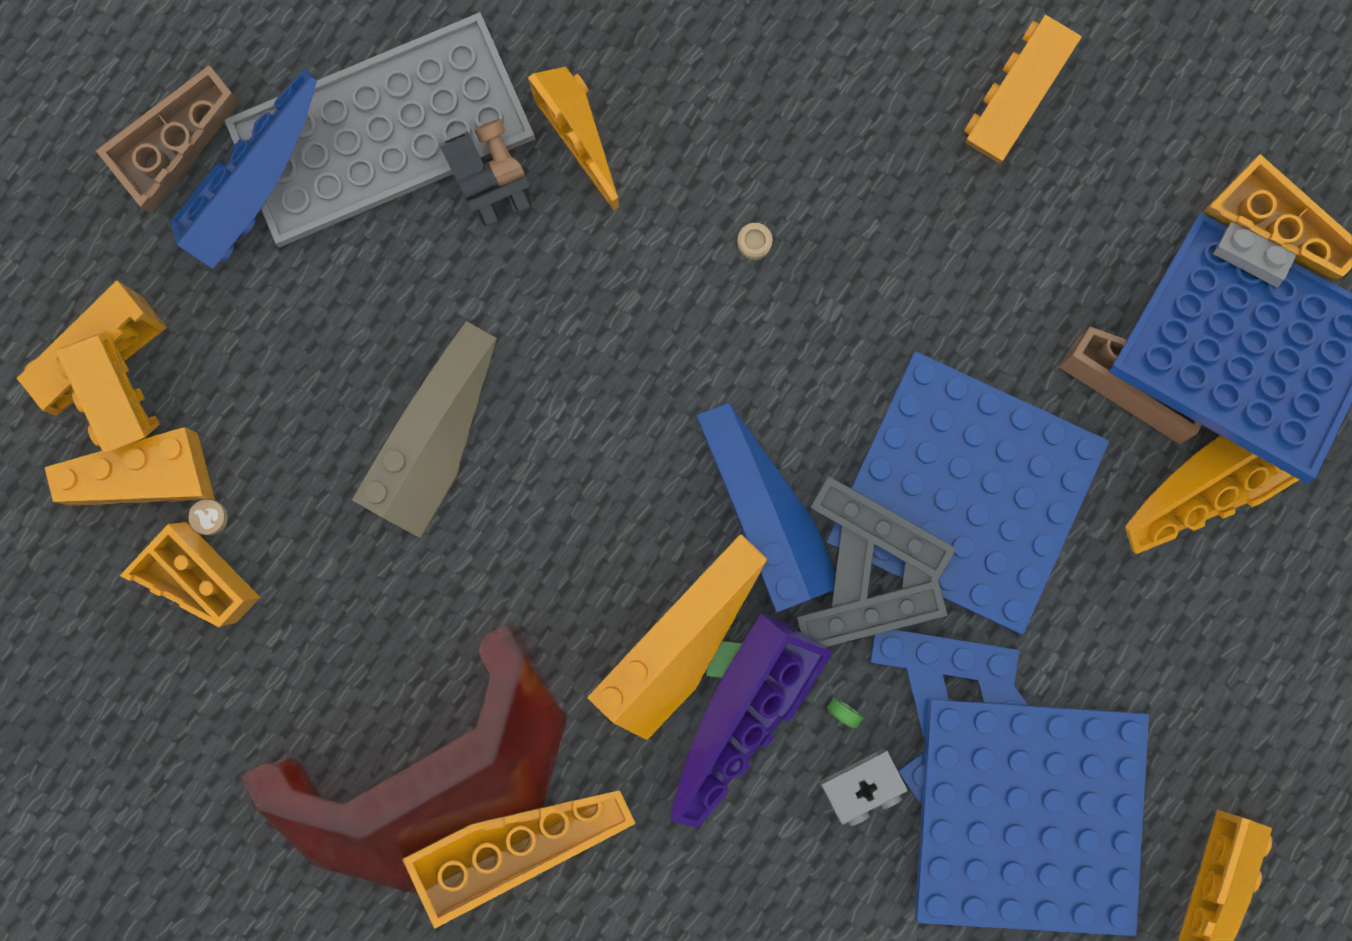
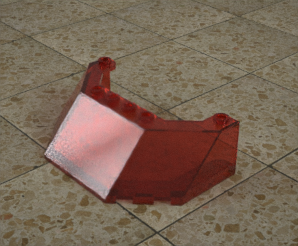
(476, 778)

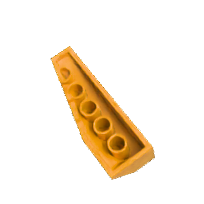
(1205, 486)
(680, 646)
(509, 850)
(1226, 878)

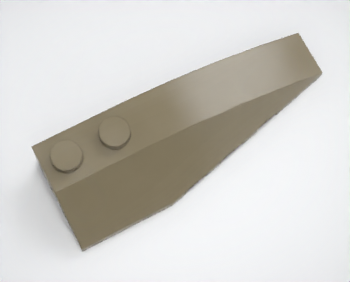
(430, 437)

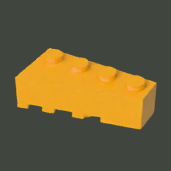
(1023, 88)

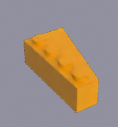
(1280, 212)
(118, 312)
(140, 472)

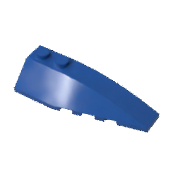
(236, 191)
(768, 512)

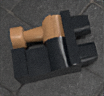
(490, 181)

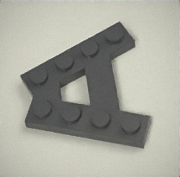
(863, 525)

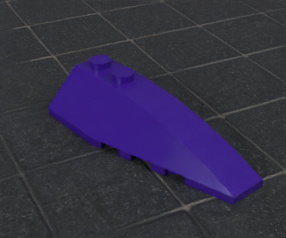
(754, 695)

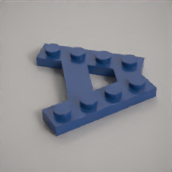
(932, 657)

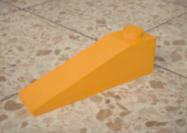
(567, 109)

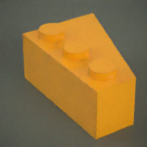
(104, 392)
(193, 575)

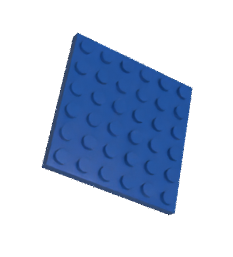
(1246, 355)
(984, 479)
(1031, 817)

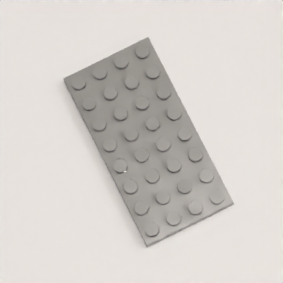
(381, 125)

